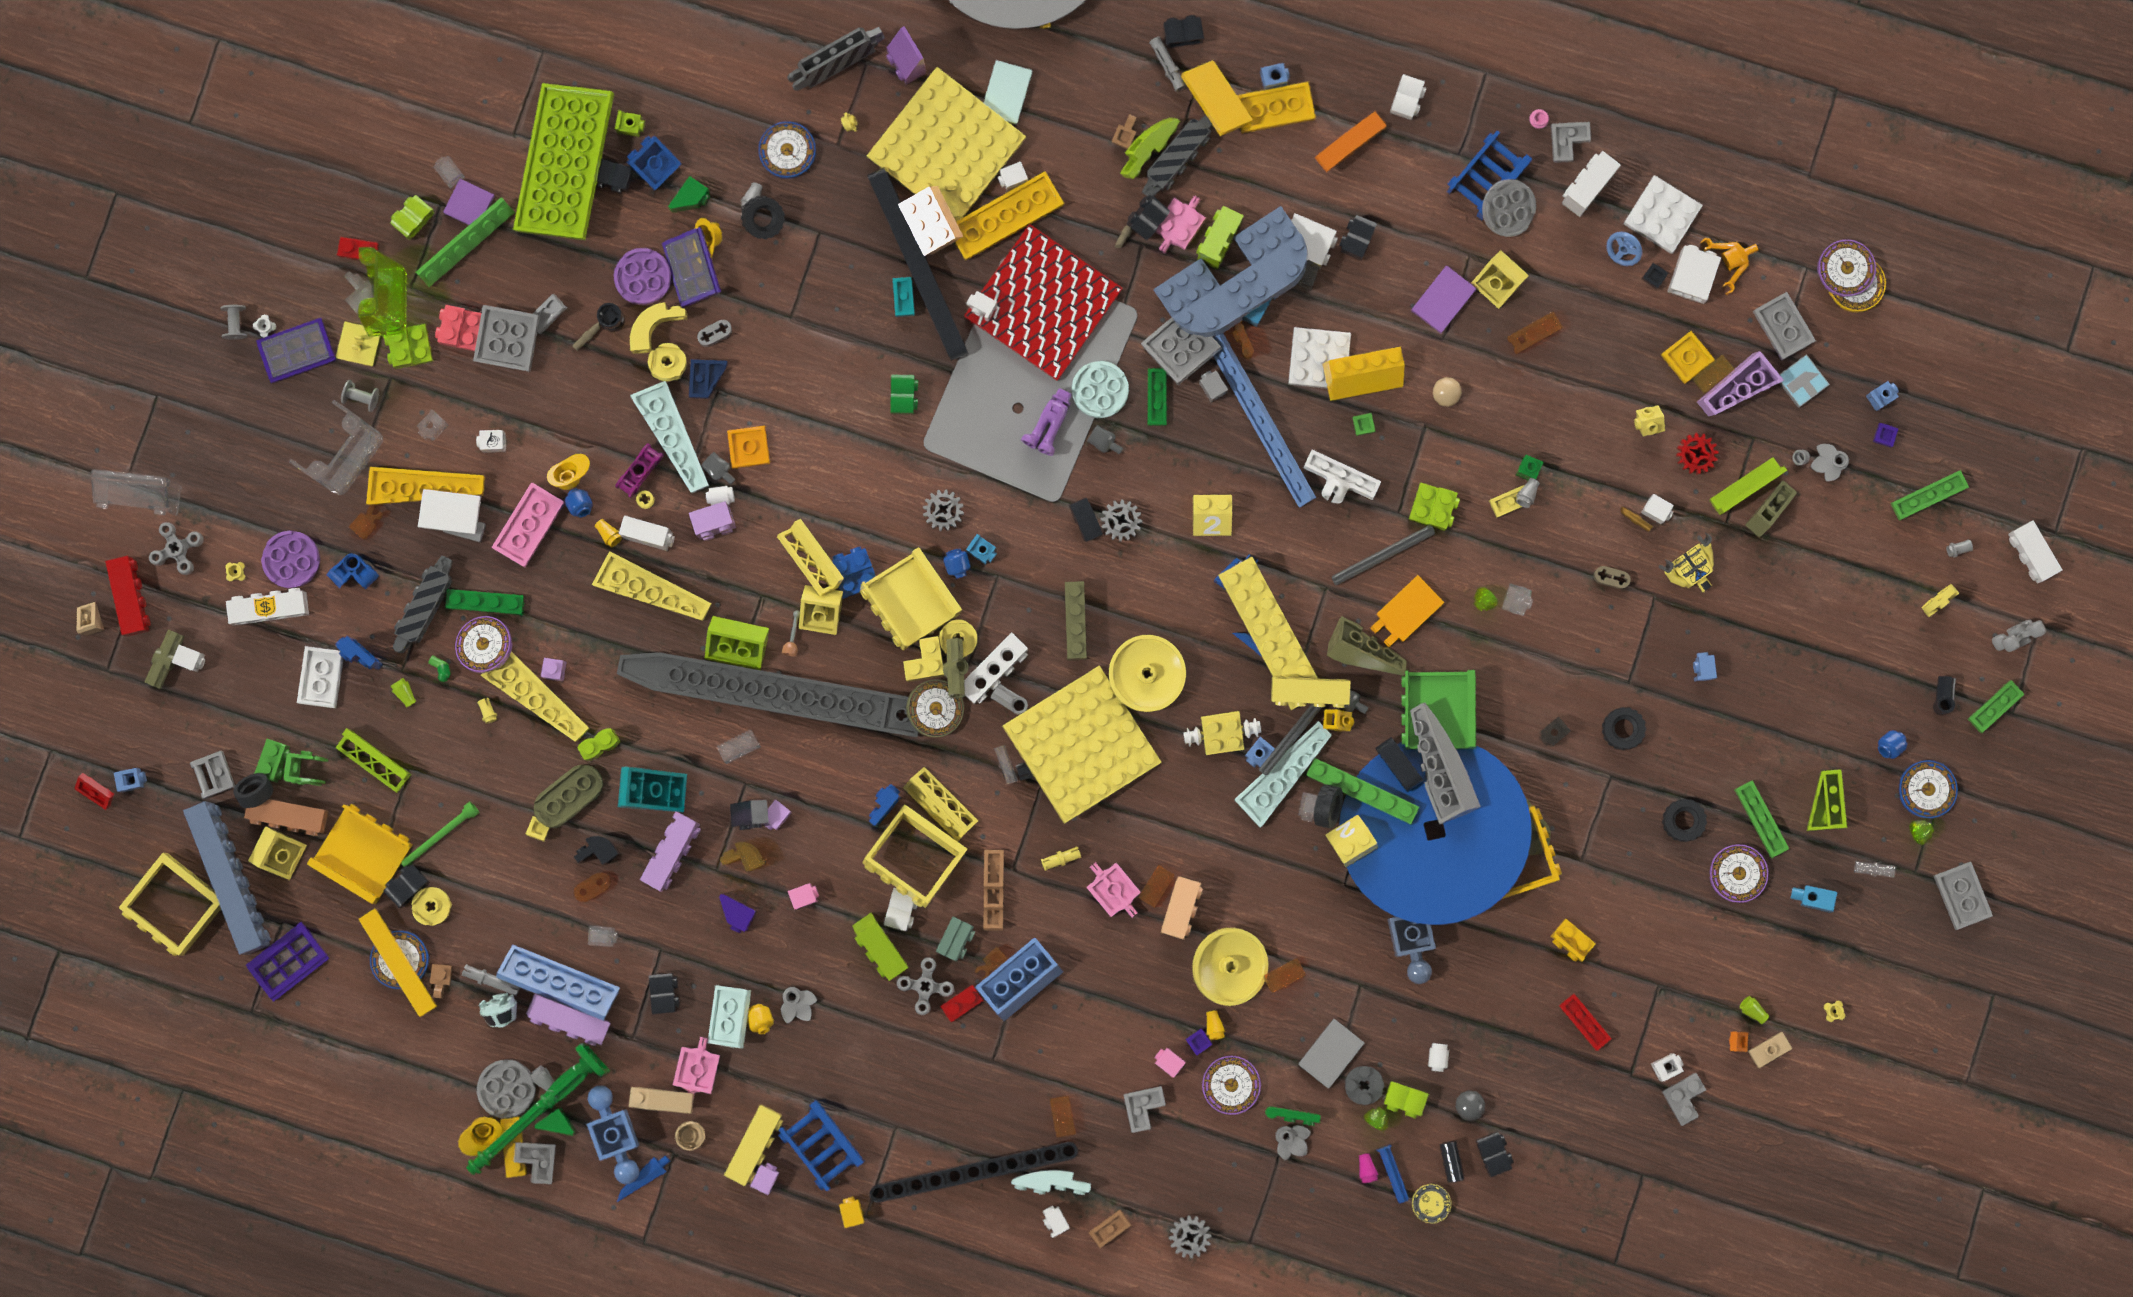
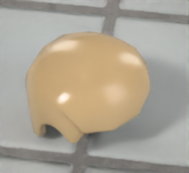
(1447, 391)
(690, 1135)

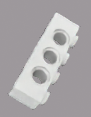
(1010, 644)

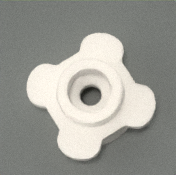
(264, 320)

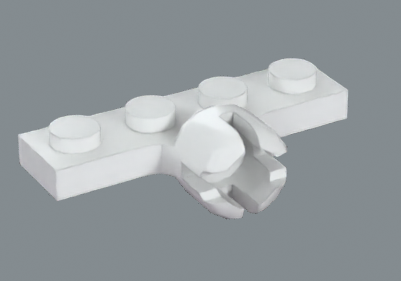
(1340, 478)

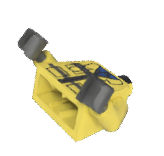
(1692, 566)

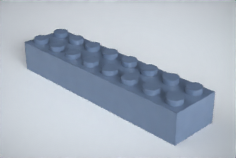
(227, 878)

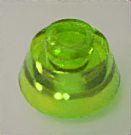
(1484, 599)
(1921, 831)
(1377, 1118)

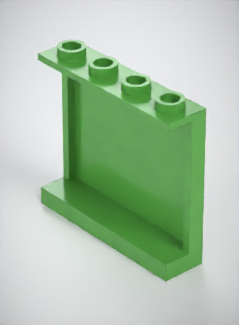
(1451, 700)

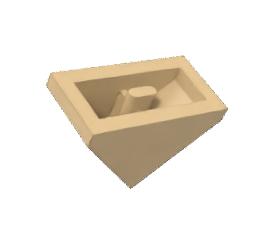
(89, 619)

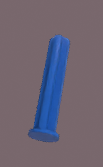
(1393, 1173)

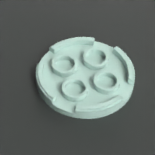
(1100, 389)

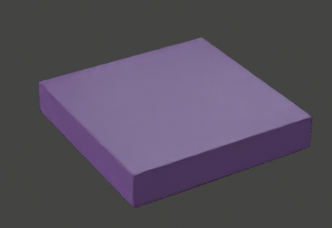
(468, 202)

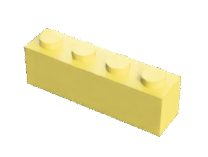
(1310, 691)
(753, 1145)

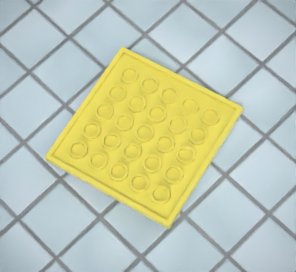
(947, 142)
(1081, 744)

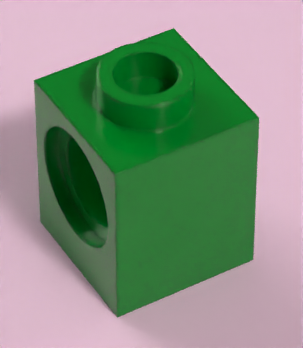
(1529, 468)

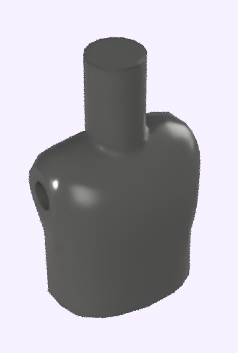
(1104, 440)
(717, 468)
(1355, 704)

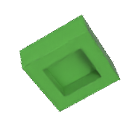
(1363, 424)

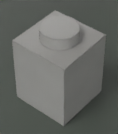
(1213, 385)

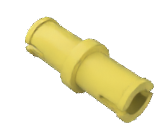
(1060, 858)

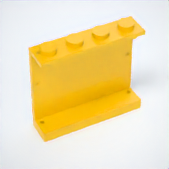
(361, 854)

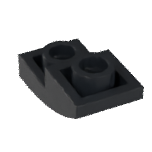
(1086, 519)

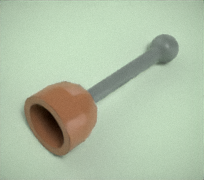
(790, 648)

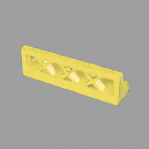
(814, 556)
(938, 806)

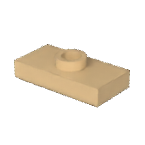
(1770, 1049)

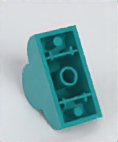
(652, 790)

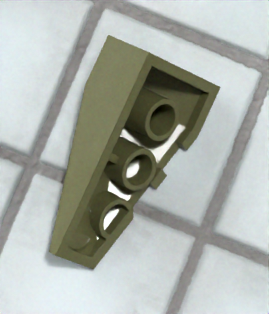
(1356, 648)

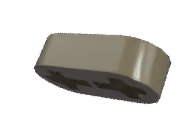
(1610, 581)

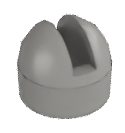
(1801, 459)

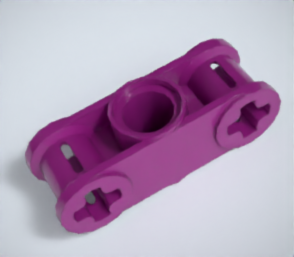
(643, 460)

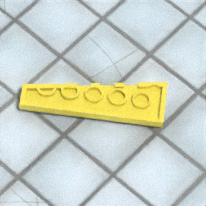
(639, 584)
(530, 691)

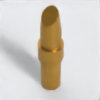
(1636, 519)

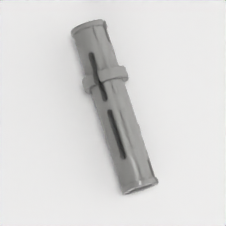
(1171, 70)
(489, 979)

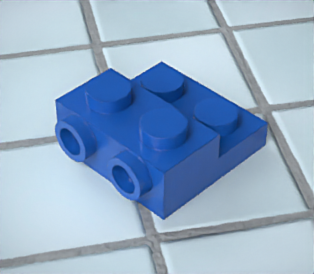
(653, 162)
(854, 569)
(353, 651)
(887, 799)

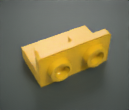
(1573, 940)

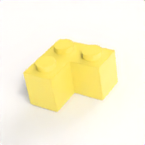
(929, 666)

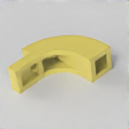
(646, 323)

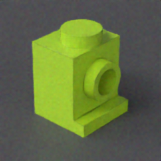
(633, 130)

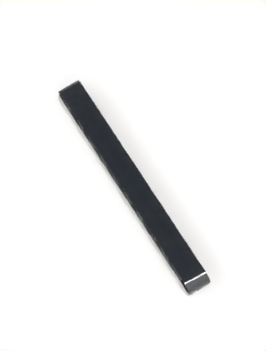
(918, 265)
(982, 1165)

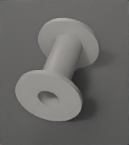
(233, 322)
(358, 395)

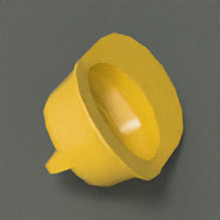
(711, 232)
(568, 472)
(479, 1135)

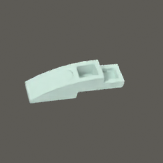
(1042, 1181)

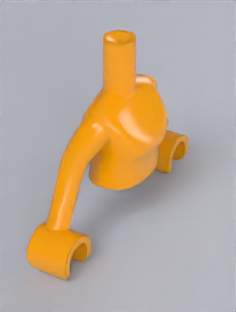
(1733, 258)

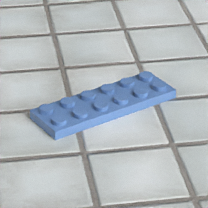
(557, 982)

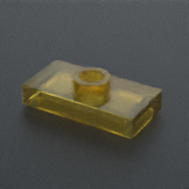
(1713, 374)

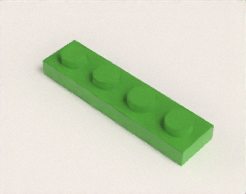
(1929, 495)
(1761, 819)

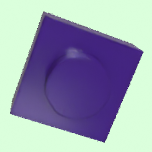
(1885, 435)
(1198, 1041)

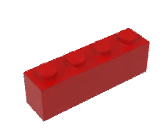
(127, 596)

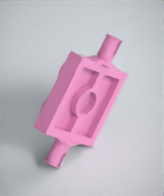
(1180, 224)
(1113, 889)
(696, 1069)

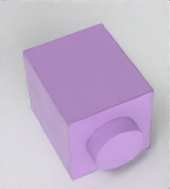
(553, 669)
(777, 815)
(765, 1178)

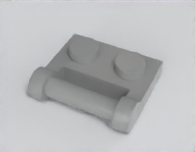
(218, 772)

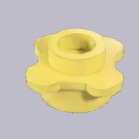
(849, 122)
(230, 568)
(1839, 1011)

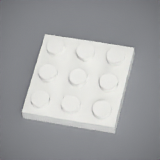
(1663, 214)
(1311, 350)

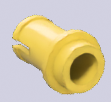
(487, 711)

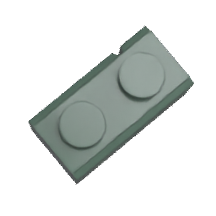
(955, 938)

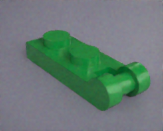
(1291, 1115)

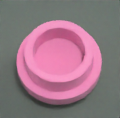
(1539, 119)

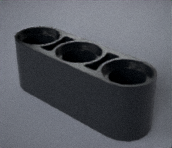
(1399, 764)

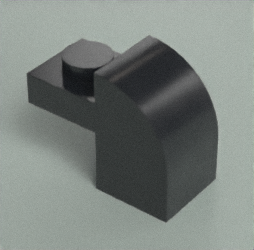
(601, 847)

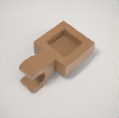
(1124, 134)
(440, 976)

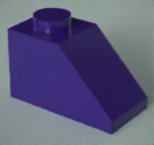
(737, 914)

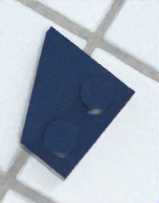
(704, 377)

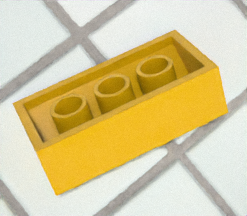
(1364, 373)

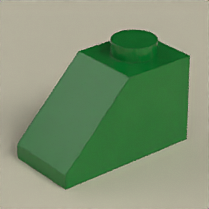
(690, 196)

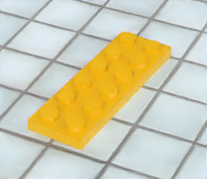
(1007, 215)

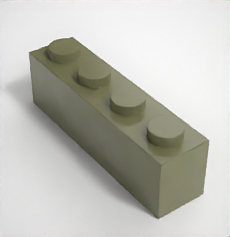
(1075, 621)

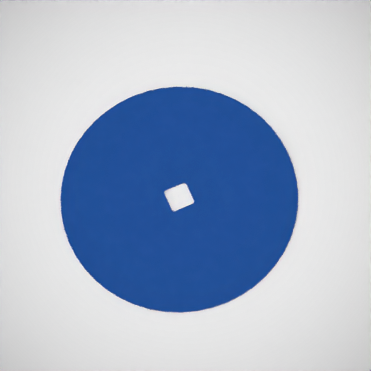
(1449, 875)

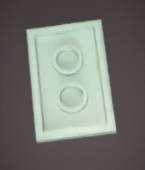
(1007, 90)
(729, 1016)

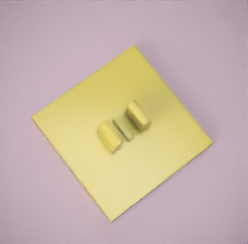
(356, 345)

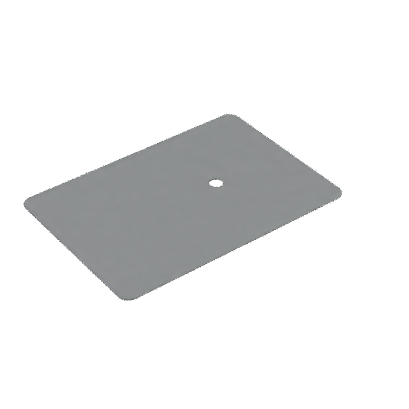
(977, 417)

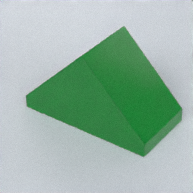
(557, 1122)

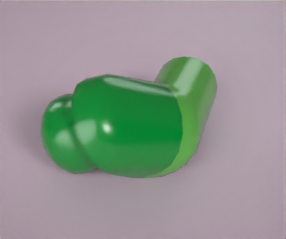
(442, 667)

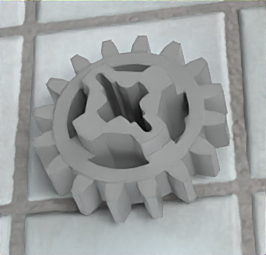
(938, 503)
(1124, 513)
(1198, 1233)

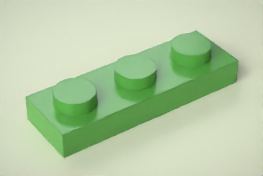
(1995, 706)

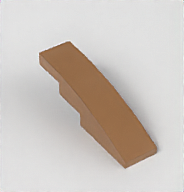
(993, 889)

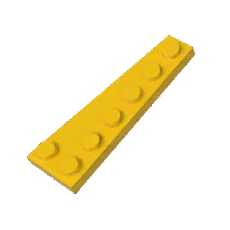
(403, 485)

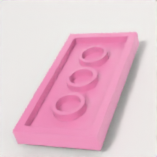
(528, 525)

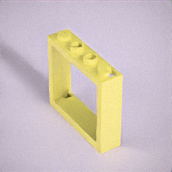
(929, 830)
(194, 881)

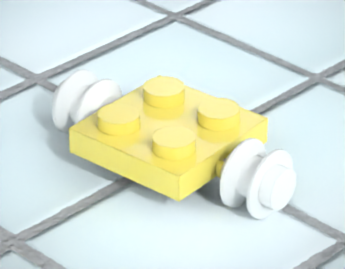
(1222, 733)

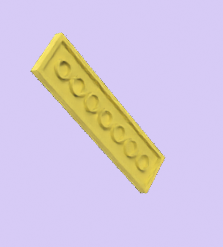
(1265, 622)

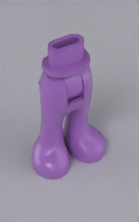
(1053, 413)

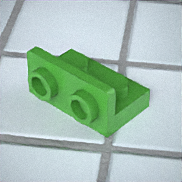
(272, 760)

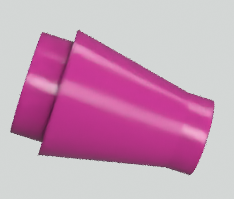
(1367, 1169)

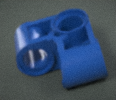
(362, 573)

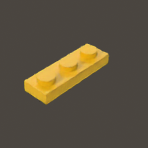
(512, 1169)

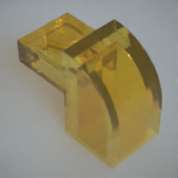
(748, 853)

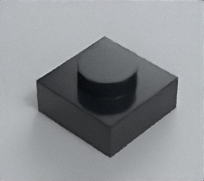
(1655, 276)

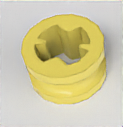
(641, 504)

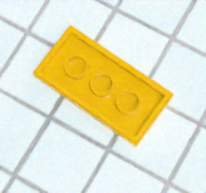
(1216, 98)
(1278, 107)

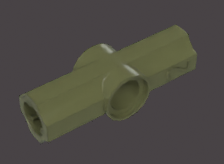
(163, 659)
(955, 668)

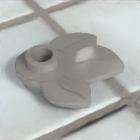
(1827, 463)
(799, 1007)
(1294, 1143)

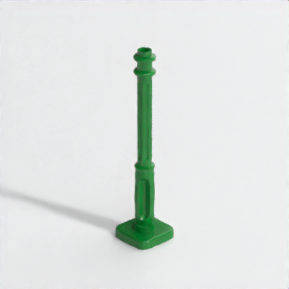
(557, 1091)

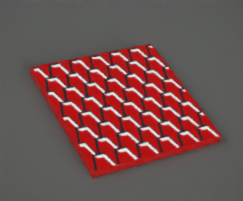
(1045, 302)

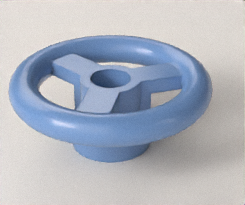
(1626, 245)

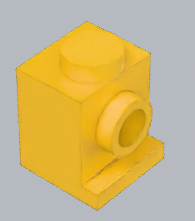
(1342, 721)

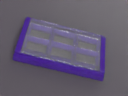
(691, 267)
(296, 350)
(287, 961)

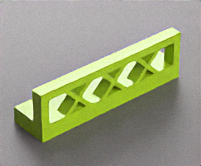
(1747, 485)
(376, 754)

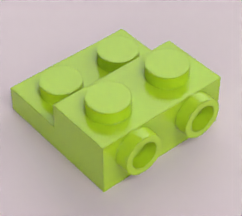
(409, 347)
(1434, 506)

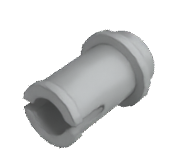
(1959, 548)

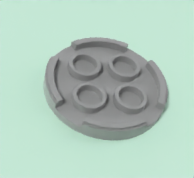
(1508, 207)
(505, 1089)

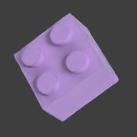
(712, 521)

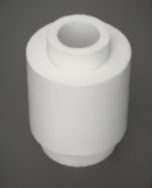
(720, 494)
(1438, 1057)

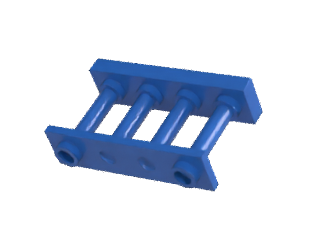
(1519, 164)
(840, 1143)

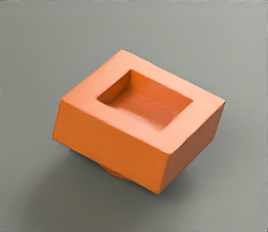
(1739, 1041)

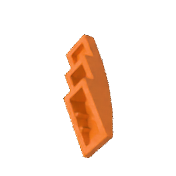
(1350, 141)

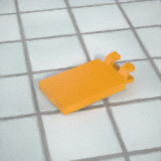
(1407, 610)

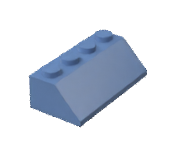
(1019, 979)

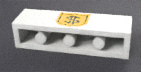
(267, 607)

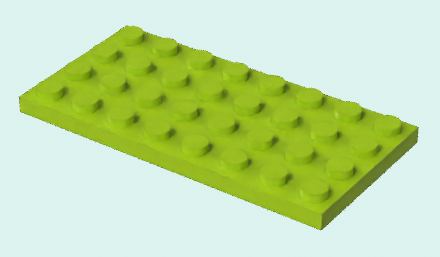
(563, 161)

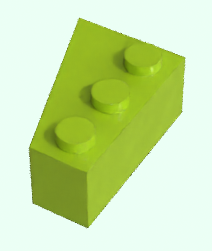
(1219, 237)
(1828, 803)
(879, 947)

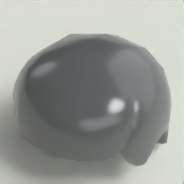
(1470, 1105)

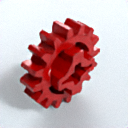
(1704, 455)

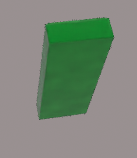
(1157, 397)

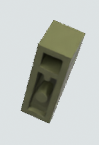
(1771, 509)

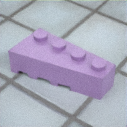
(1743, 382)
(670, 852)
(567, 1019)

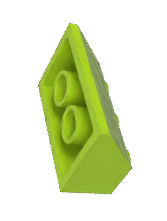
(736, 643)

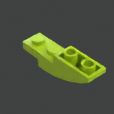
(1151, 140)

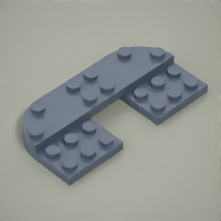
(1277, 264)

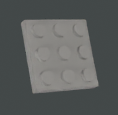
(506, 338)
(1178, 351)

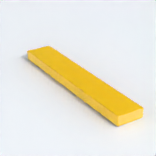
(397, 962)

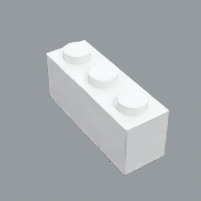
(2034, 552)

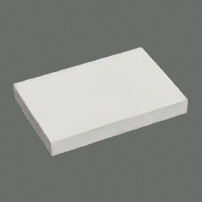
(449, 511)
(320, 677)

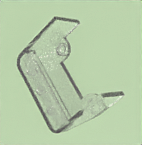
(351, 457)
(135, 490)

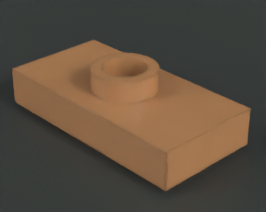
(1110, 1228)

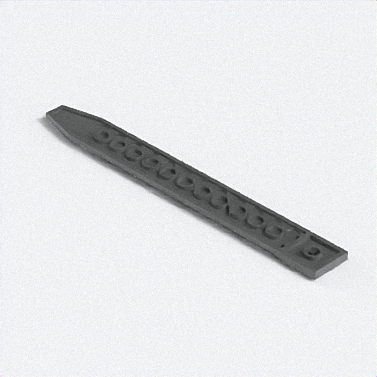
(768, 691)

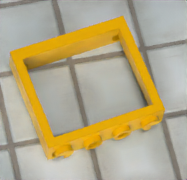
(1549, 853)

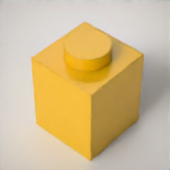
(851, 1212)

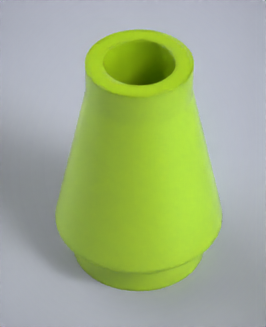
(403, 692)
(1753, 1009)

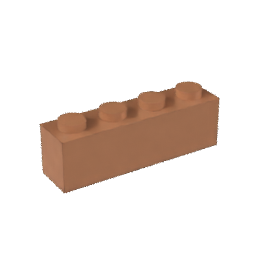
(289, 815)

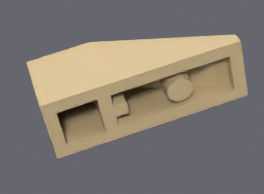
(661, 1100)

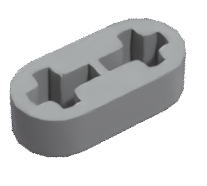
(716, 337)

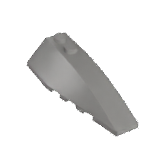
(1445, 773)

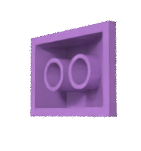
(906, 57)

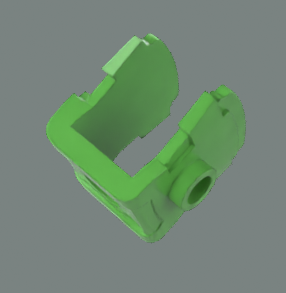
(293, 765)

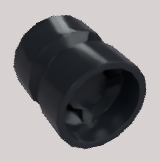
(610, 317)

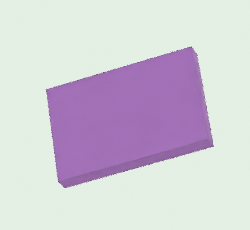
(1443, 299)

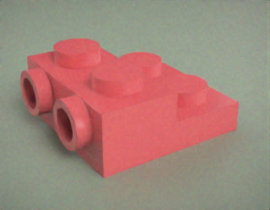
(458, 328)

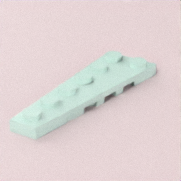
(665, 421)
(1268, 791)

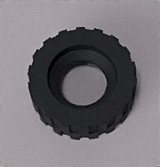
(748, 217)
(1638, 728)
(1328, 806)
(1697, 813)

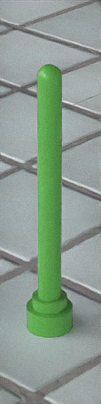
(469, 811)

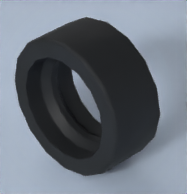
(259, 796)

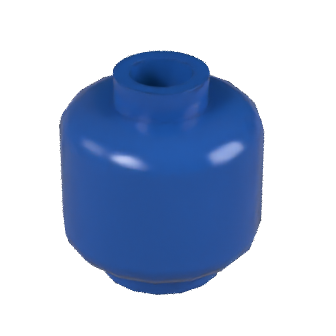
(578, 503)
(957, 563)
(1892, 744)

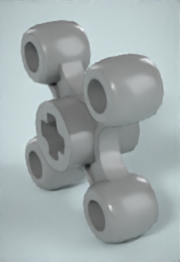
(183, 545)
(2018, 635)
(917, 984)

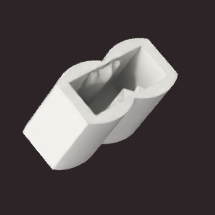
(1407, 97)
(900, 911)

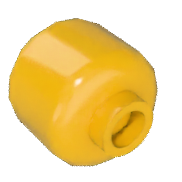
(760, 1019)

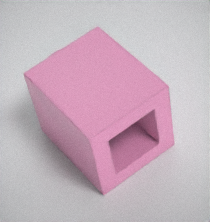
(803, 896)
(1169, 1061)

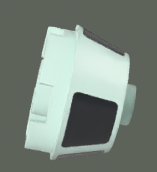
(499, 1010)

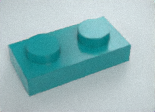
(903, 297)

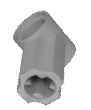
(1008, 699)

